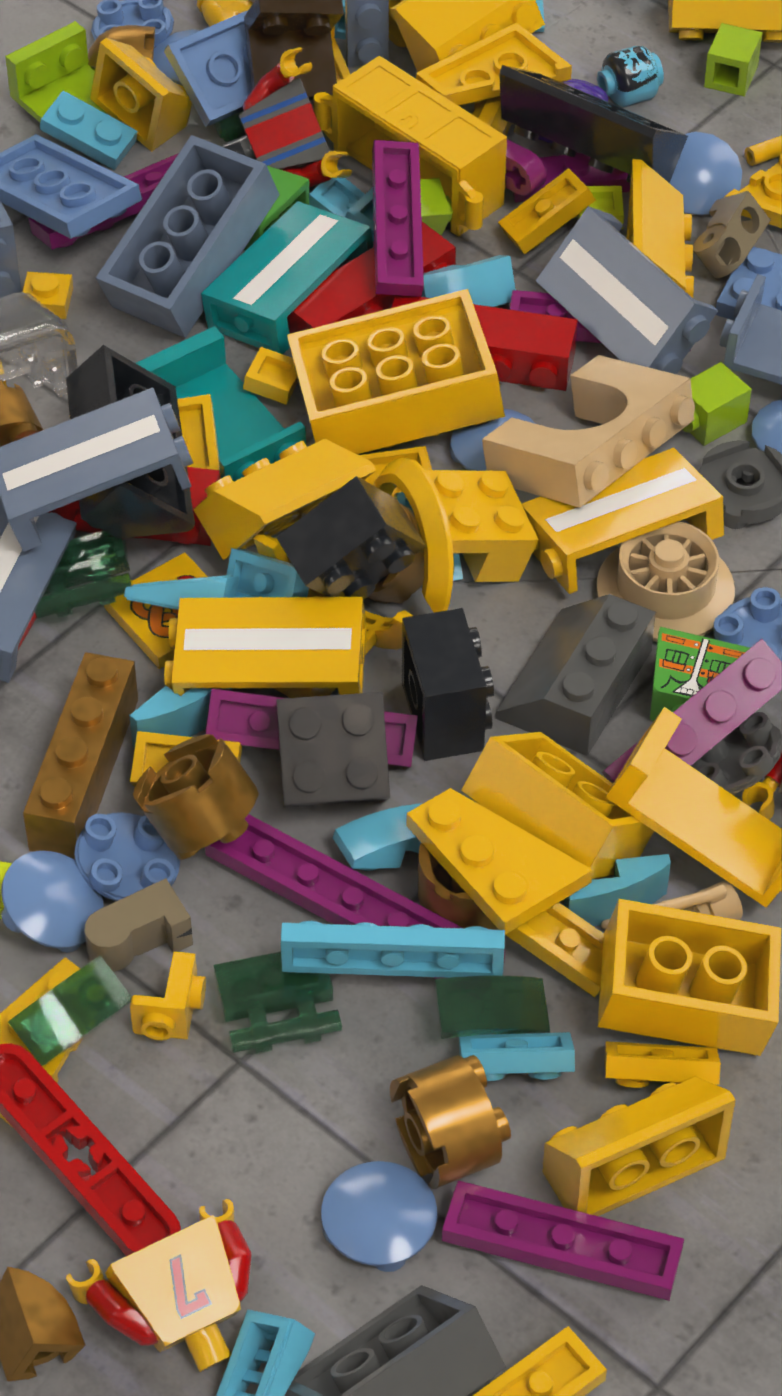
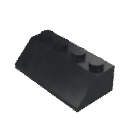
(586, 124)
(149, 502)

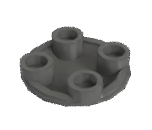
(743, 755)

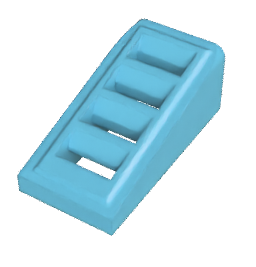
(169, 592)
(252, 1348)

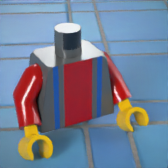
(284, 127)

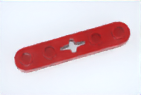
(116, 1192)

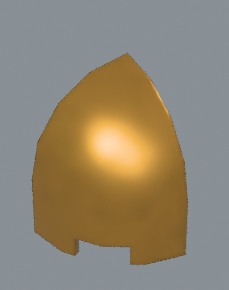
(139, 37)
(34, 1325)

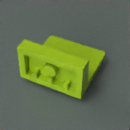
(49, 67)

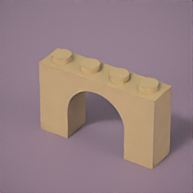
(637, 415)

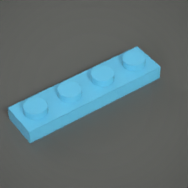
(391, 950)

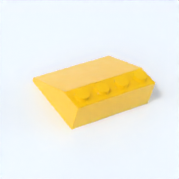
(397, 374)

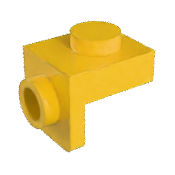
(172, 1015)

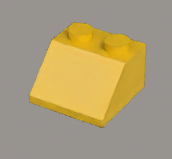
(139, 94)

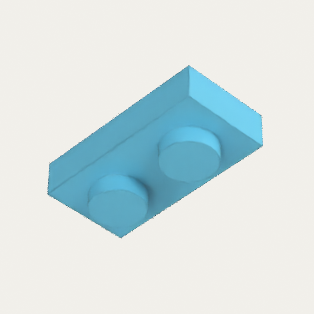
(88, 130)
(264, 576)
(532, 1053)

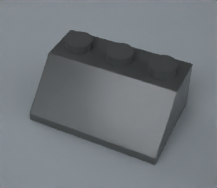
(580, 671)
(411, 1349)

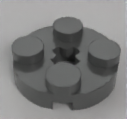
(745, 503)

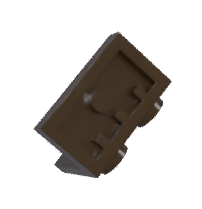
(291, 24)

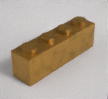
(81, 753)

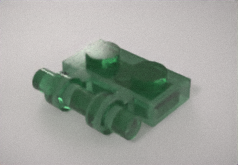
(87, 559)
(259, 987)

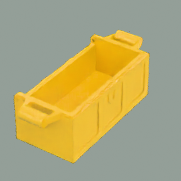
(453, 144)

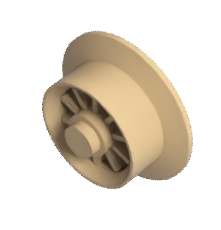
(673, 574)

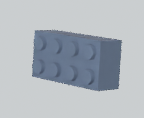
(187, 235)

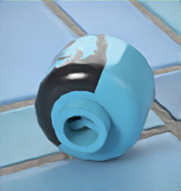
(631, 75)

